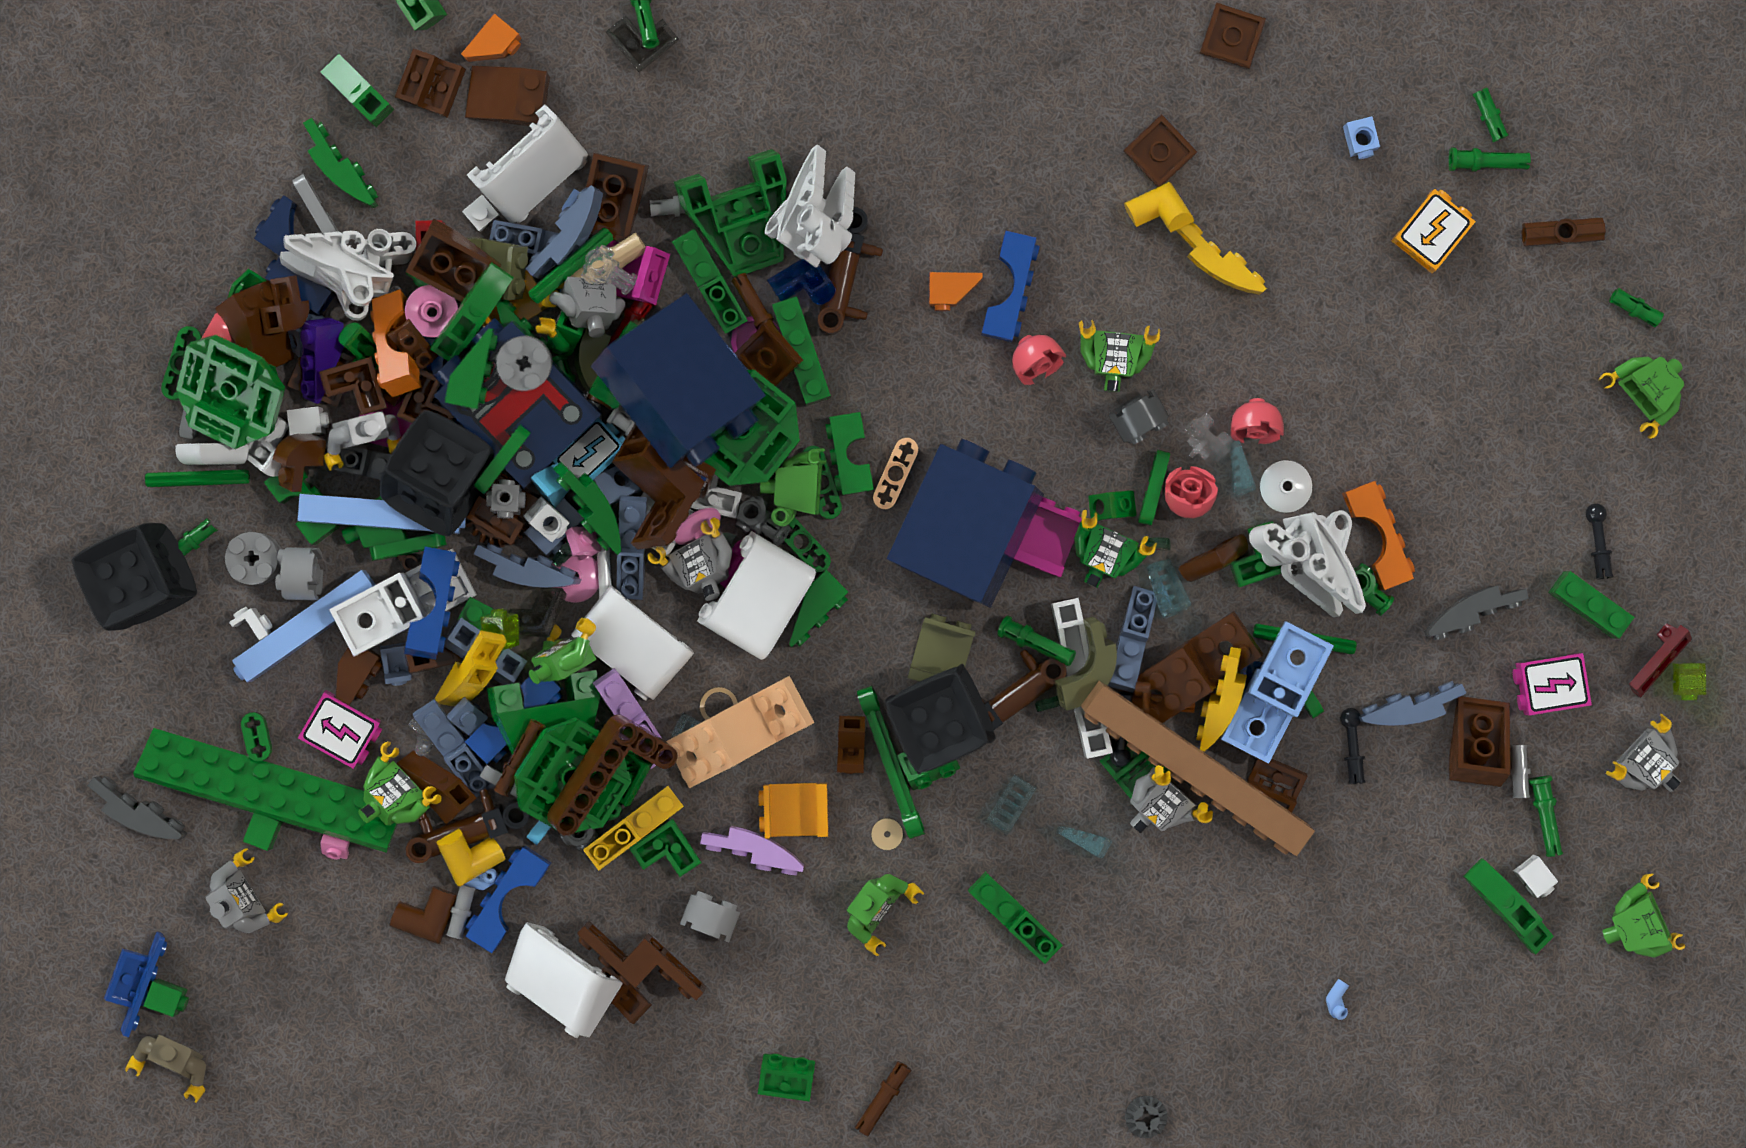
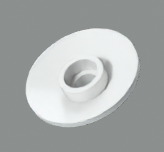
(1272, 486)

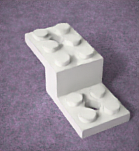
(393, 607)

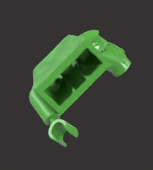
(796, 486)

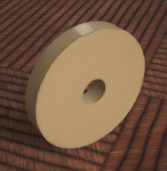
(893, 840)

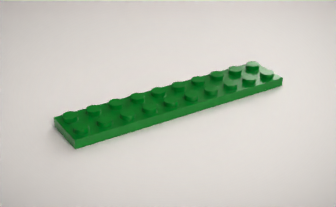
(260, 788)

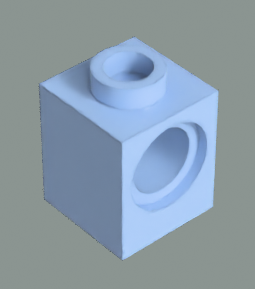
(1366, 127)

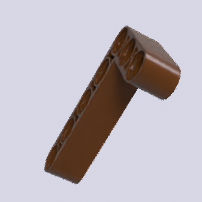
(605, 768)

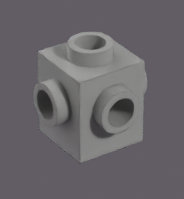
(510, 508)

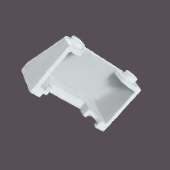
(531, 167)
(759, 597)
(634, 644)
(559, 981)

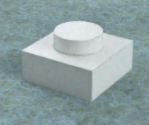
(480, 213)

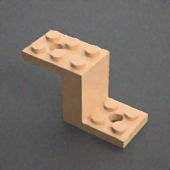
(740, 732)

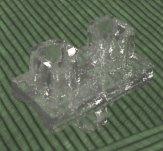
(1204, 441)

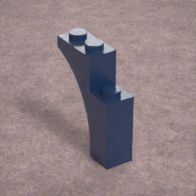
(271, 235)

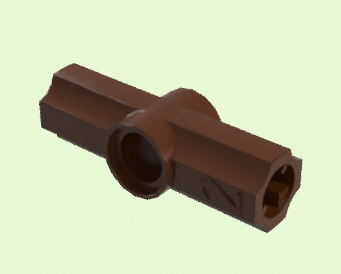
(1579, 231)

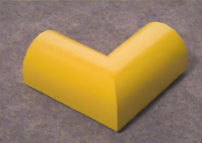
(1161, 202)
(468, 862)

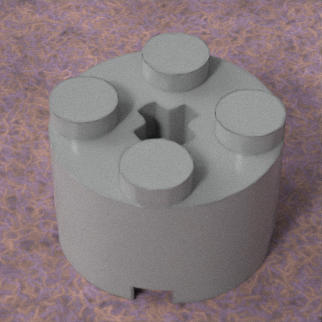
(532, 376)
(247, 545)
(299, 573)
(710, 916)

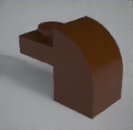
(288, 311)
(294, 454)
(419, 664)
(851, 744)
(628, 999)

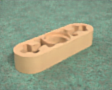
(909, 458)

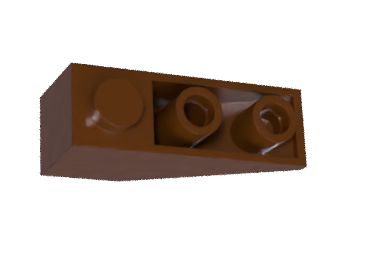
(353, 672)
(454, 792)

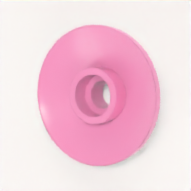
(421, 301)
(690, 528)
(588, 573)

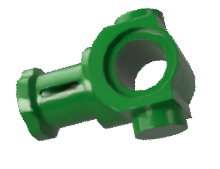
(1371, 593)

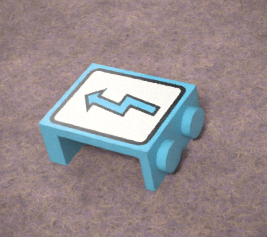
(592, 450)

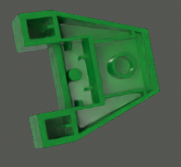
(737, 218)
(513, 720)

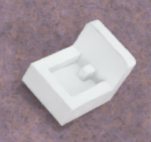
(259, 624)

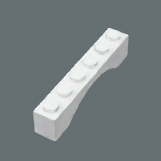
(1072, 635)

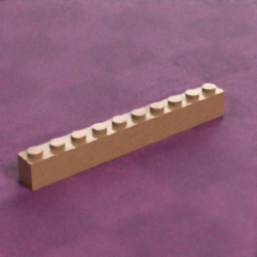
(1197, 768)

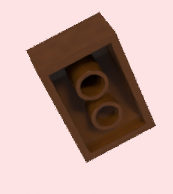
(506, 94)
(622, 191)
(448, 261)
(245, 324)
(1480, 742)

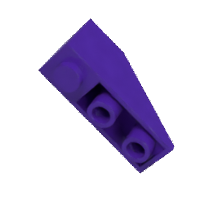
(319, 352)

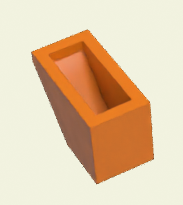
(493, 42)
(950, 288)

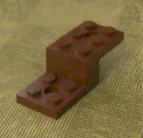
(1195, 667)
(641, 961)

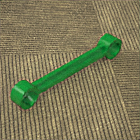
(909, 813)

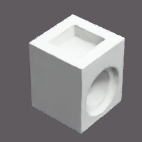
(308, 421)
(537, 515)
(1536, 876)

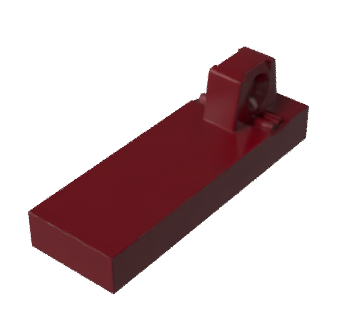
(1674, 642)

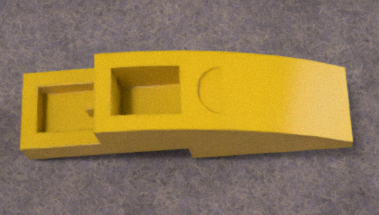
(1227, 270)
(474, 672)
(1224, 703)
(633, 828)

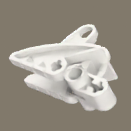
(808, 222)
(346, 270)
(1320, 558)

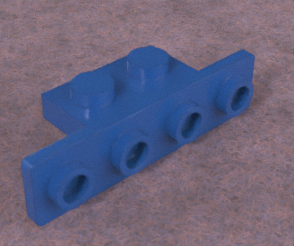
(131, 981)

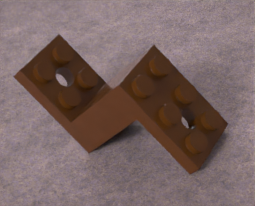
(671, 489)

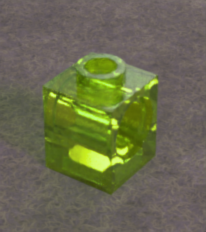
(502, 623)
(1689, 680)

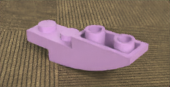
(622, 702)
(764, 851)

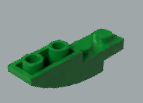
(342, 173)
(709, 281)
(472, 312)
(594, 508)
(1509, 905)
(1015, 917)

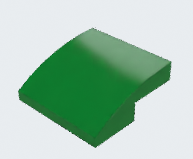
(1121, 774)

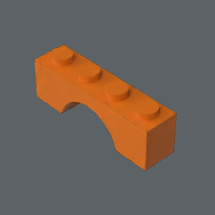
(396, 369)
(1392, 565)

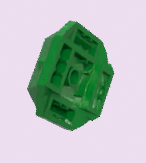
(229, 391)
(767, 444)
(543, 771)

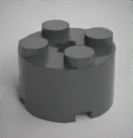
(1139, 417)

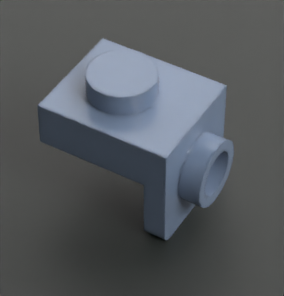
(395, 664)
(467, 716)

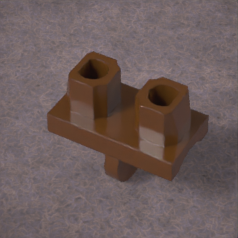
(410, 340)

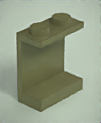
(512, 260)
(940, 647)

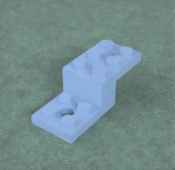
(1277, 692)

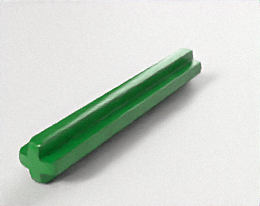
(569, 266)
(197, 478)
(1340, 645)

